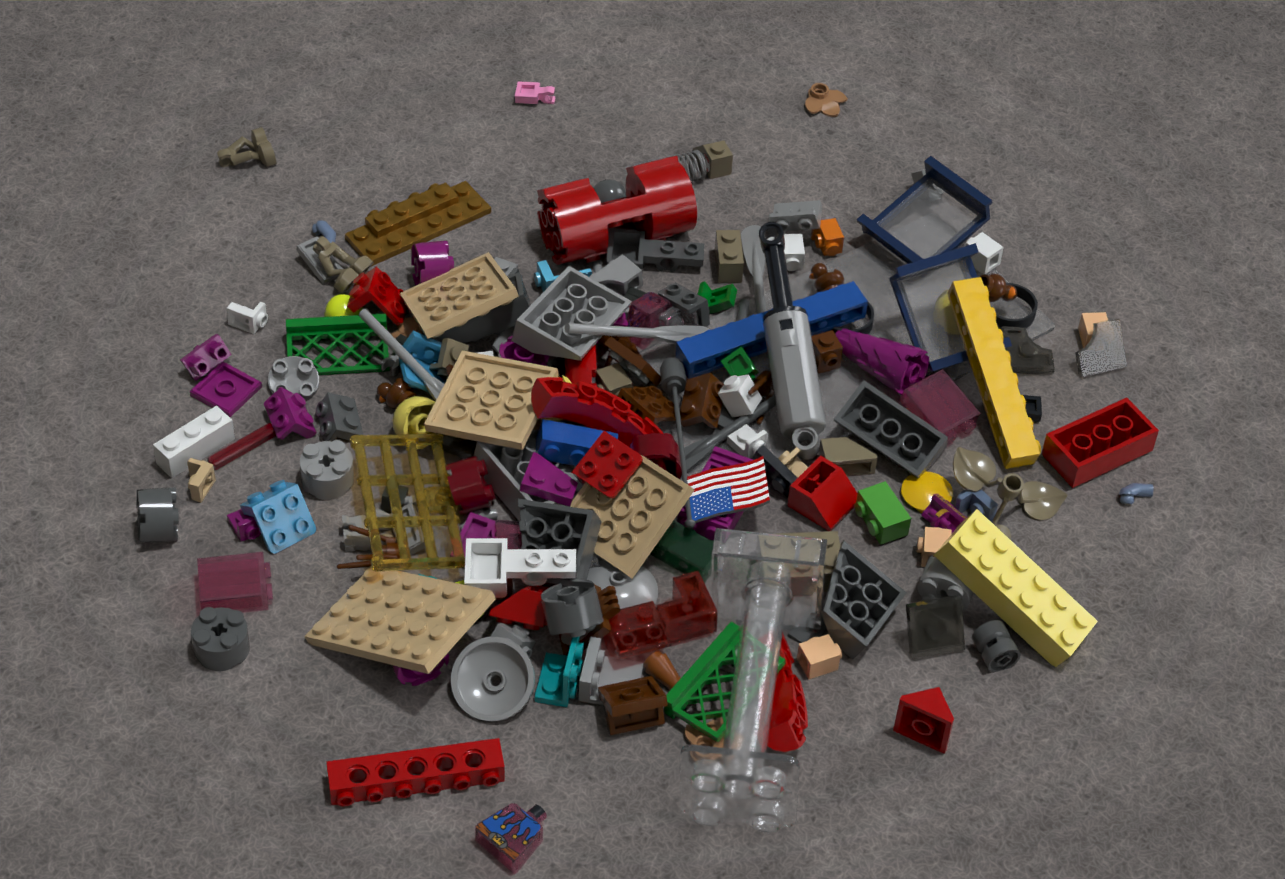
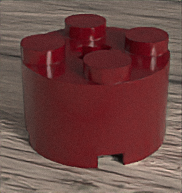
(660, 450)
(469, 485)

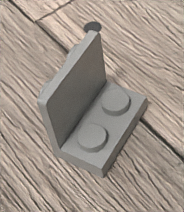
(604, 670)

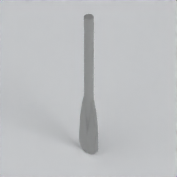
(755, 262)
(664, 333)
(432, 384)

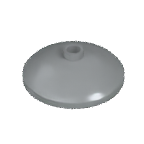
(629, 591)
(478, 667)

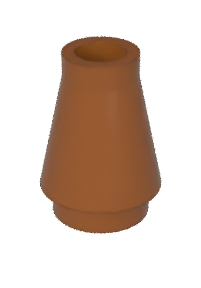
(661, 669)

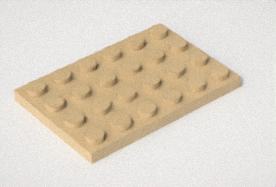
(400, 619)

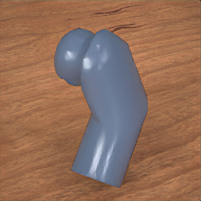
(324, 229)
(1135, 489)

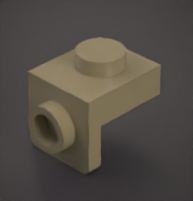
(448, 355)

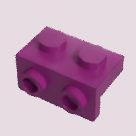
(289, 414)

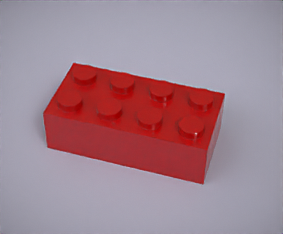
(1099, 442)

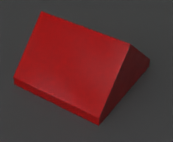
(925, 718)

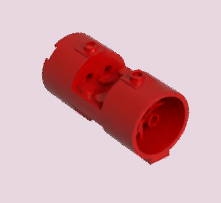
(656, 201)

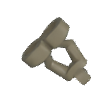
(259, 143)
(346, 276)

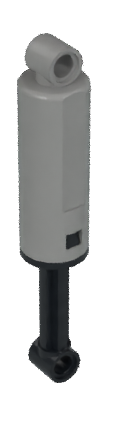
(790, 352)

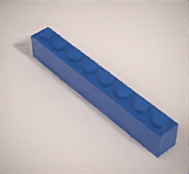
(824, 309)

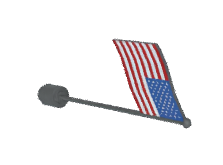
(718, 489)

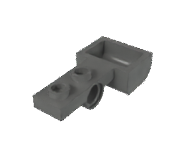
(664, 254)

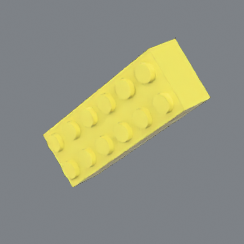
(1016, 588)

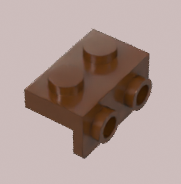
(701, 401)

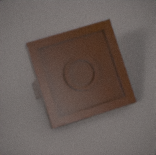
(633, 705)

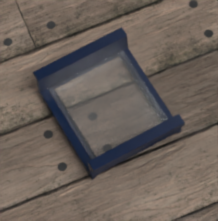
(930, 215)
(925, 306)

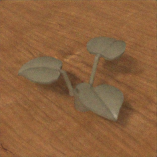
(976, 469)

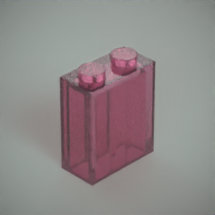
(941, 405)
(235, 582)

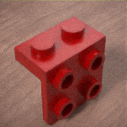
(379, 288)
(607, 465)

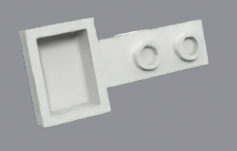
(491, 563)

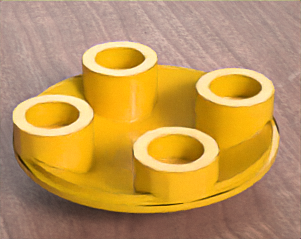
(919, 491)

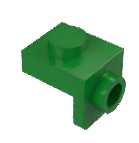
(720, 298)
(740, 364)

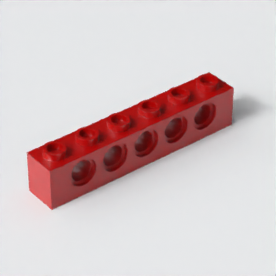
(424, 761)

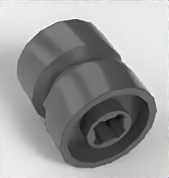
(996, 646)

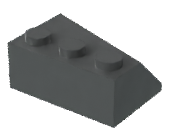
(560, 528)
(857, 601)

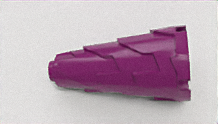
(888, 361)

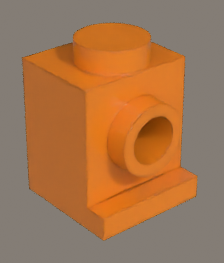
(828, 237)

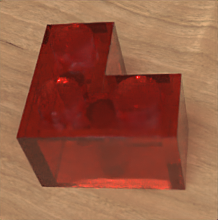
(690, 611)

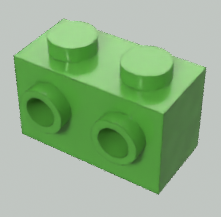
(882, 513)

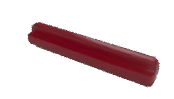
(242, 446)

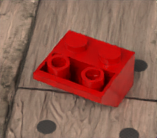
(823, 494)
(522, 607)

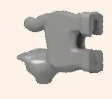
(356, 541)

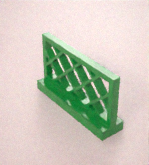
(336, 330)
(702, 674)

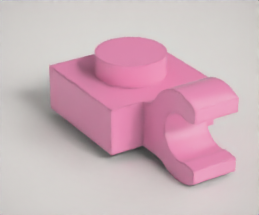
(532, 92)

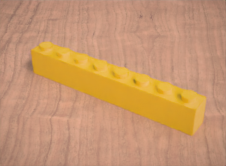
(993, 373)

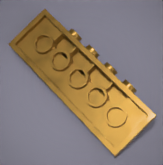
(417, 220)

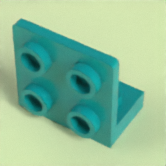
(559, 676)

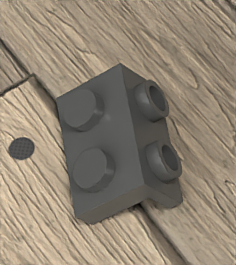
(687, 301)
(338, 417)

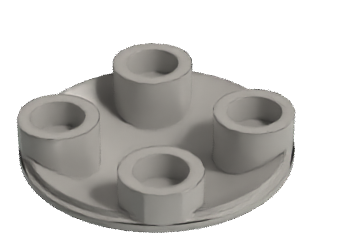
(294, 375)

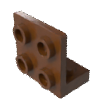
(649, 403)

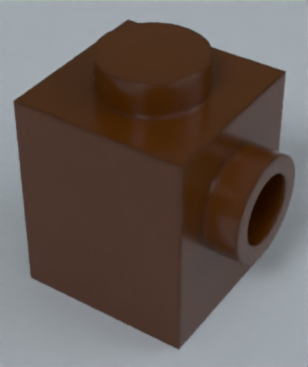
(827, 351)

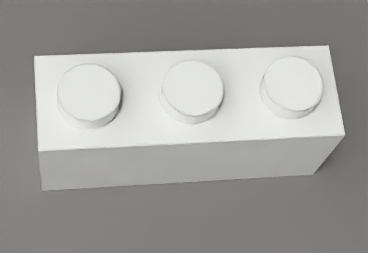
(194, 440)

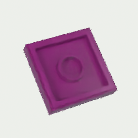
(226, 388)

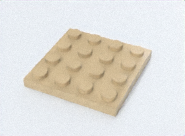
(459, 295)
(488, 400)
(636, 516)

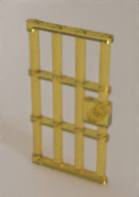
(431, 499)

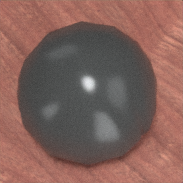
(609, 190)

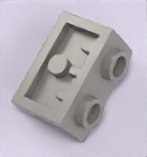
(797, 215)

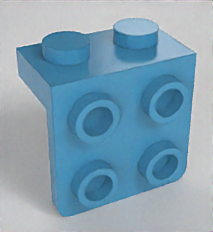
(425, 352)
(280, 515)

